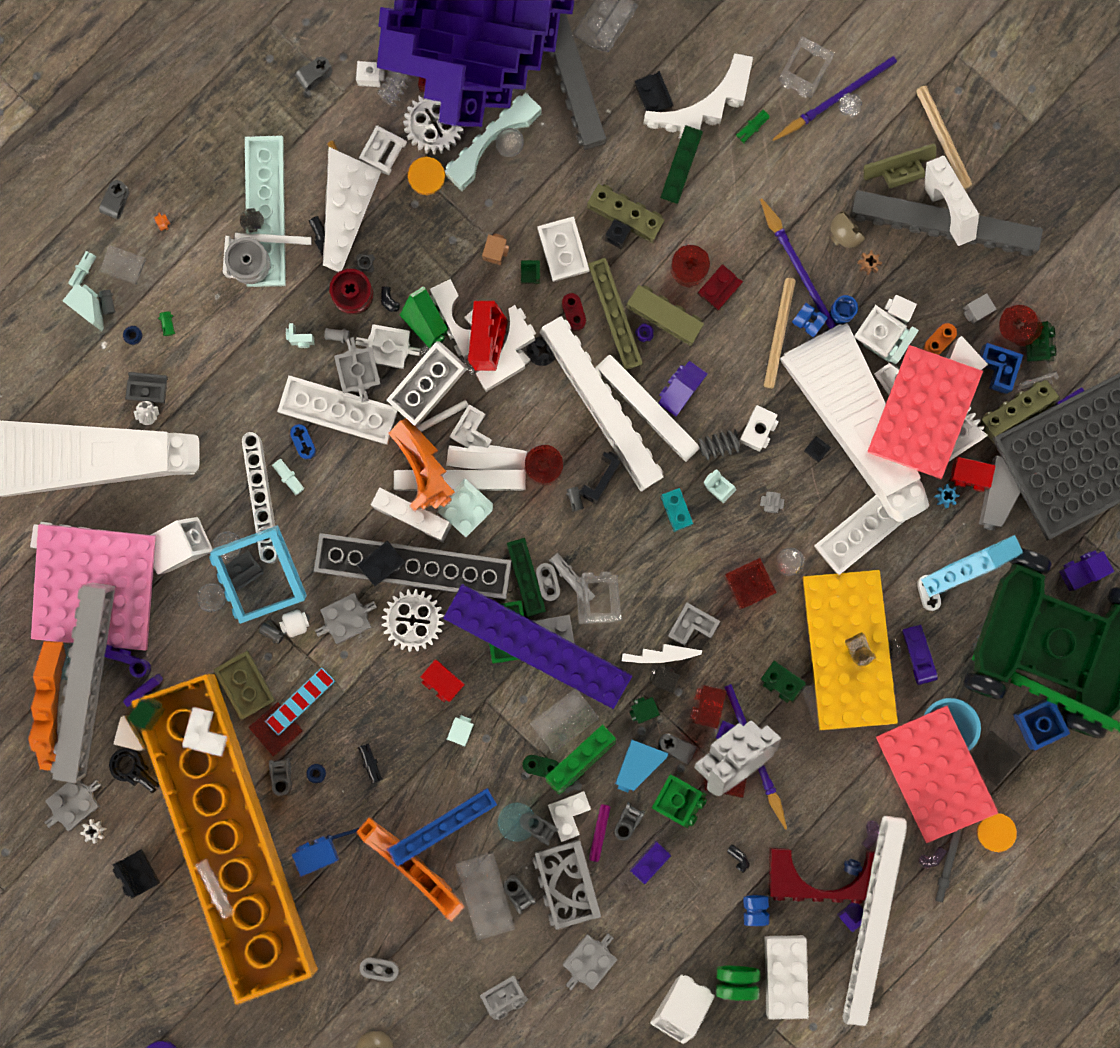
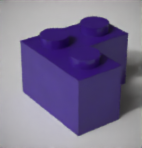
(682, 387)
(1090, 568)

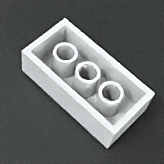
(427, 383)
(786, 977)

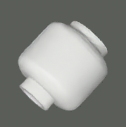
(294, 623)

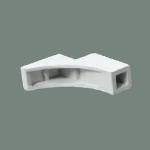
(510, 361)

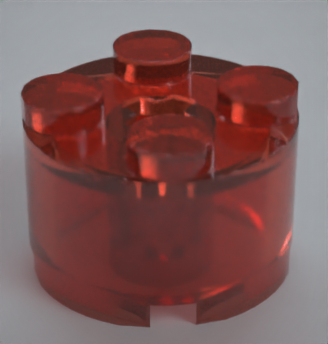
(699, 261)
(1015, 315)
(547, 475)

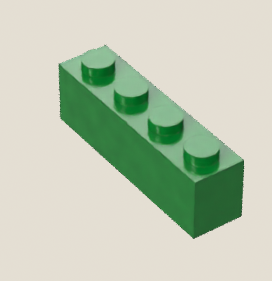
(580, 759)

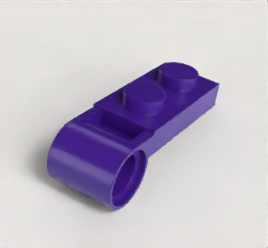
(920, 655)
(126, 657)

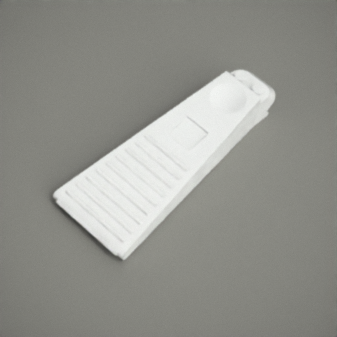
(850, 404)
(70, 456)

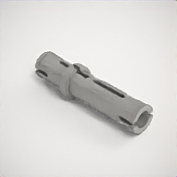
(566, 571)

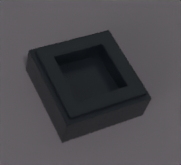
(817, 449)

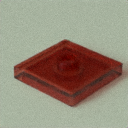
(268, 737)

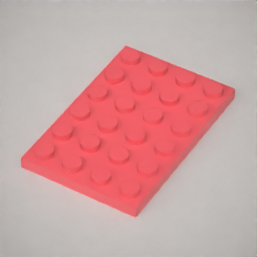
(925, 411)
(937, 774)

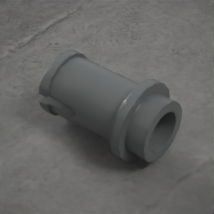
(107, 302)
(575, 499)
(271, 633)

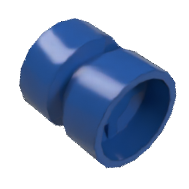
(843, 309)
(804, 315)
(756, 910)

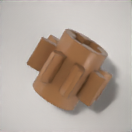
(865, 265)

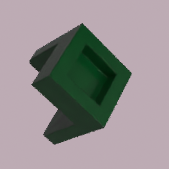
(530, 271)

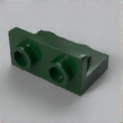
(1043, 348)

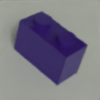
(650, 862)

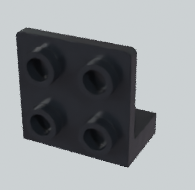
(135, 874)

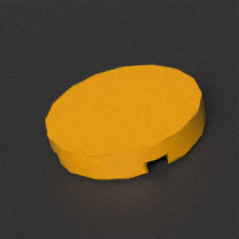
(426, 175)
(997, 832)

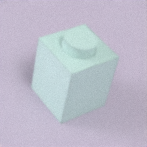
(460, 730)

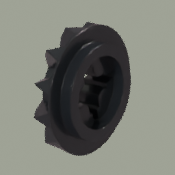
(533, 352)

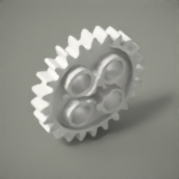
(418, 131)
(411, 638)

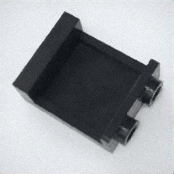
(594, 495)

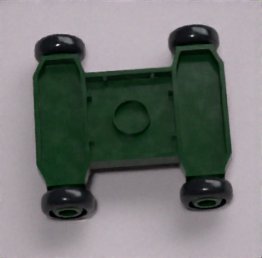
(1050, 642)

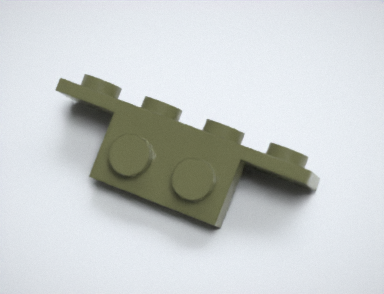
(902, 167)

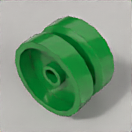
(737, 983)

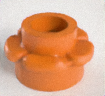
(162, 221)

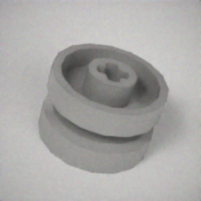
(242, 250)

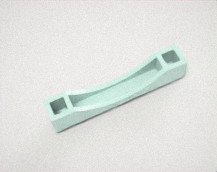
(519, 115)

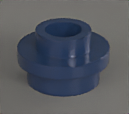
(127, 332)
(311, 777)
(853, 867)

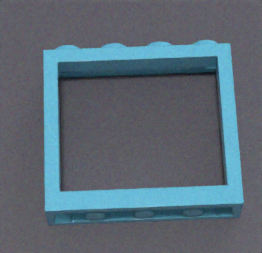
(285, 560)
(972, 566)

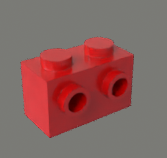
(972, 473)
(442, 681)

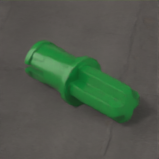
(753, 126)

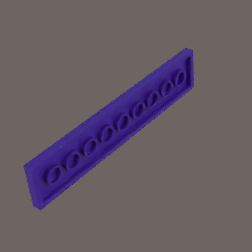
(537, 646)

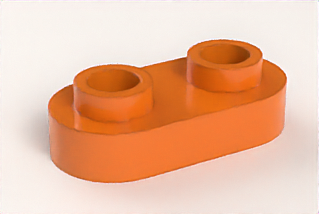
(940, 338)

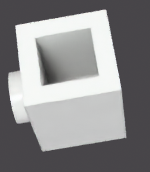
(369, 74)
(900, 308)

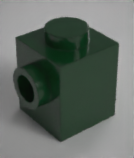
(643, 710)

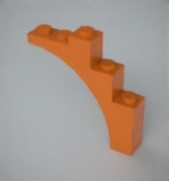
(428, 472)
(45, 702)
(414, 869)

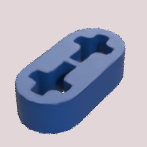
(299, 444)

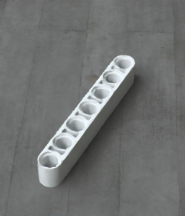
(647, 408)
(481, 479)
(255, 489)

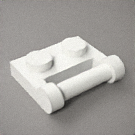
(377, 146)

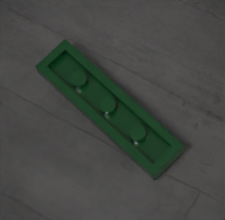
(681, 164)
(526, 577)

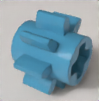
(941, 495)

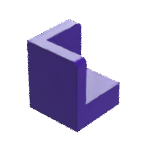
(851, 916)

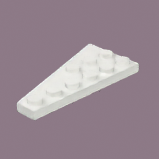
(347, 197)

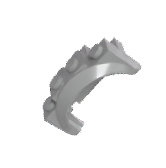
(737, 756)

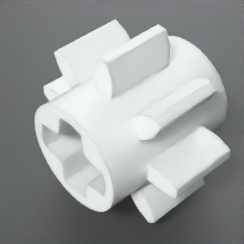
(146, 413)
(93, 825)

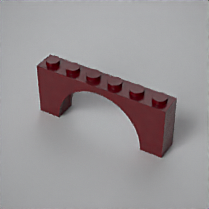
(787, 883)

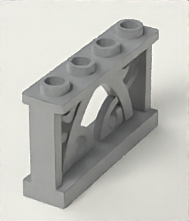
(587, 902)

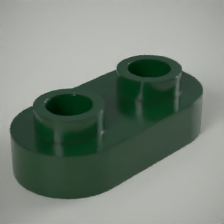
(541, 765)

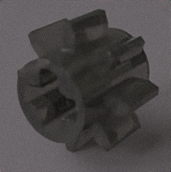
(251, 220)

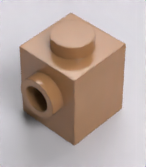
(495, 249)

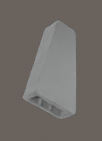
(1000, 497)

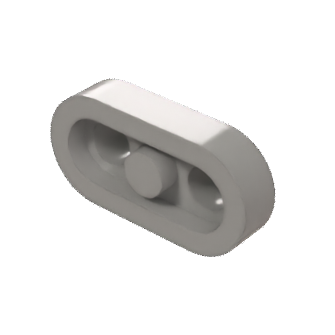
(548, 582)
(379, 970)

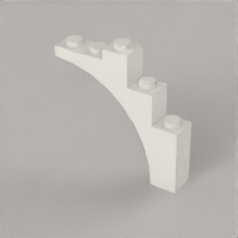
(730, 91)

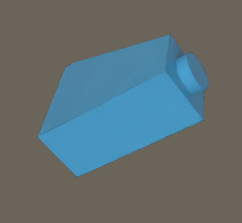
(638, 765)

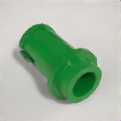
(167, 323)

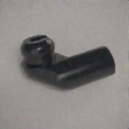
(387, 301)
(740, 856)

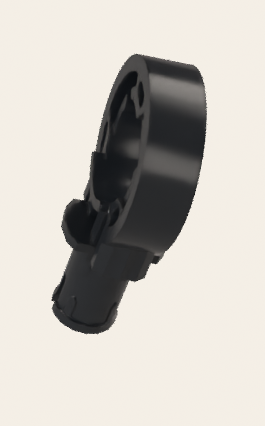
(138, 767)

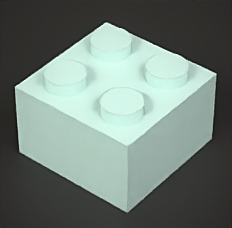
(467, 508)

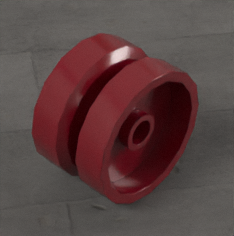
(351, 302)

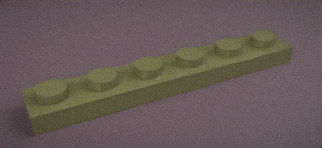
(615, 314)

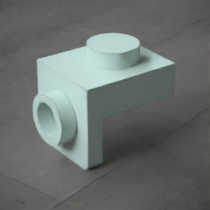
(301, 340)
(719, 486)

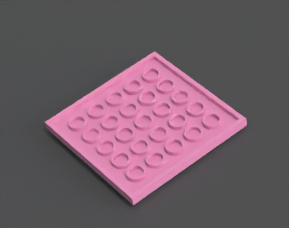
(82, 556)

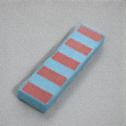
(300, 701)

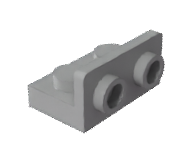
(504, 998)

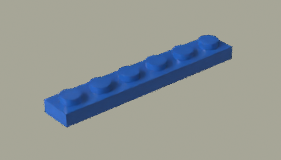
(441, 827)

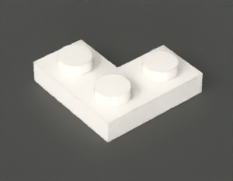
(465, 430)
(197, 733)
(563, 812)

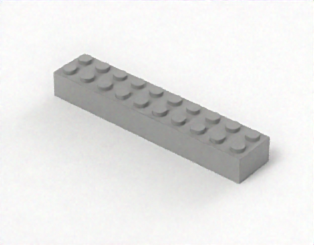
(422, 568)
(83, 682)

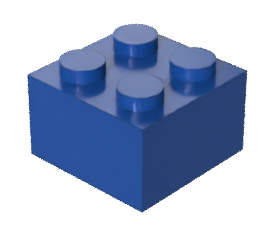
(1041, 724)

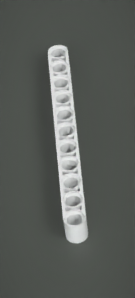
(874, 921)

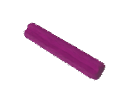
(599, 833)

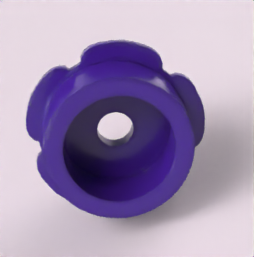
(639, 332)

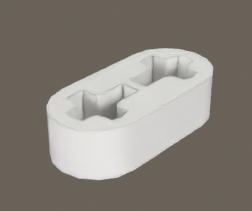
(925, 597)

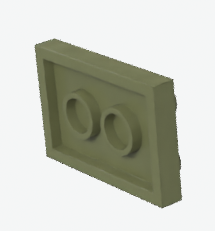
(244, 685)

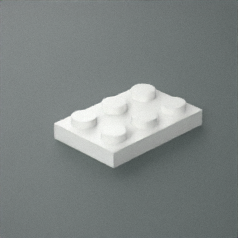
(563, 249)

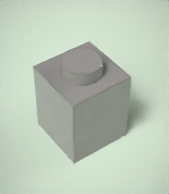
(979, 309)

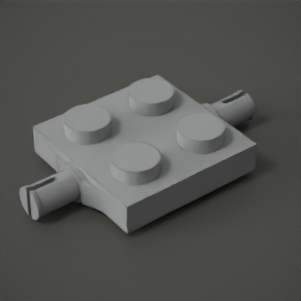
(357, 370)
(345, 618)
(72, 804)
(589, 961)

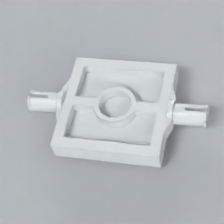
(389, 345)

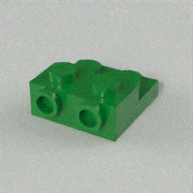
(679, 801)

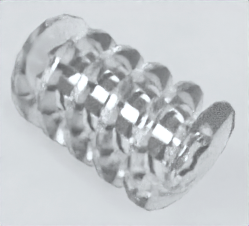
(393, 87)

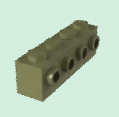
(619, 207)
(665, 315)
(1022, 408)

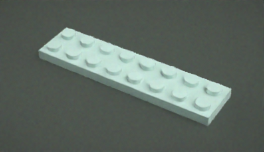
(266, 194)

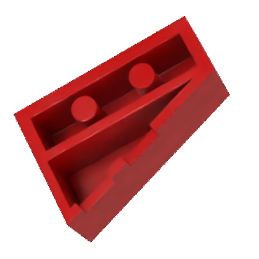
(486, 335)

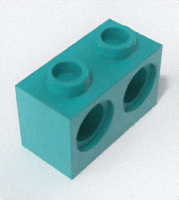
(676, 510)

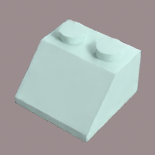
(85, 303)

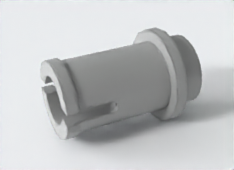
(336, 335)

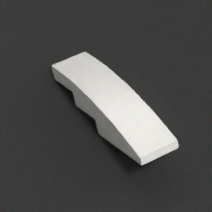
(486, 458)
(668, 654)

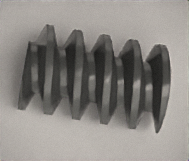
(719, 444)

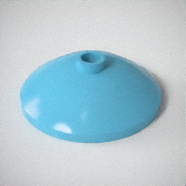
(964, 716)

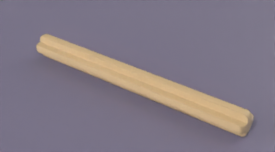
(944, 136)
(779, 333)

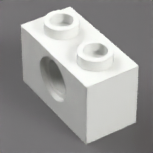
(759, 417)

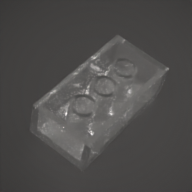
(485, 895)

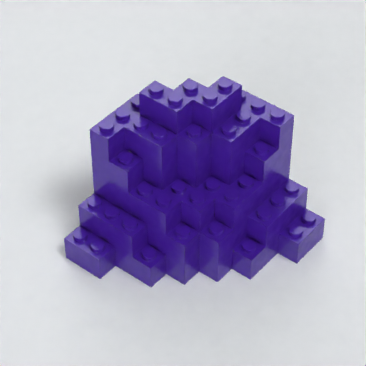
(469, 49)

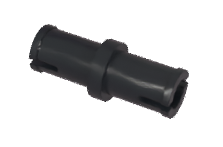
(370, 763)

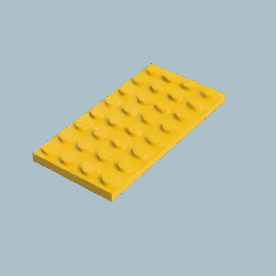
(835, 612)

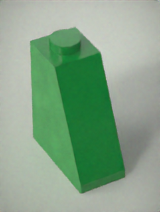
(424, 317)

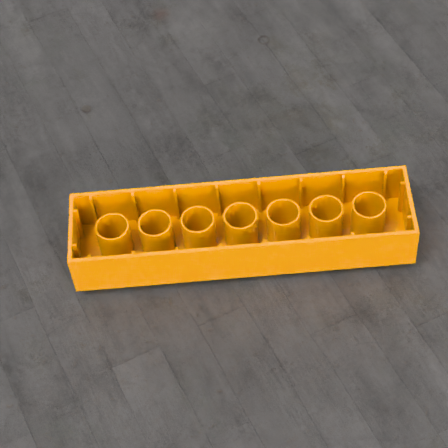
(224, 823)

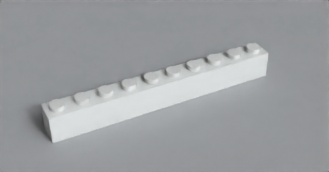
(601, 403)

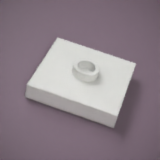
(880, 331)

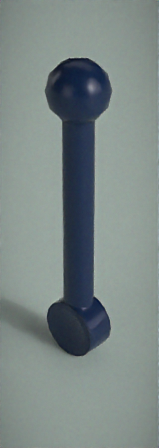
(342, 834)

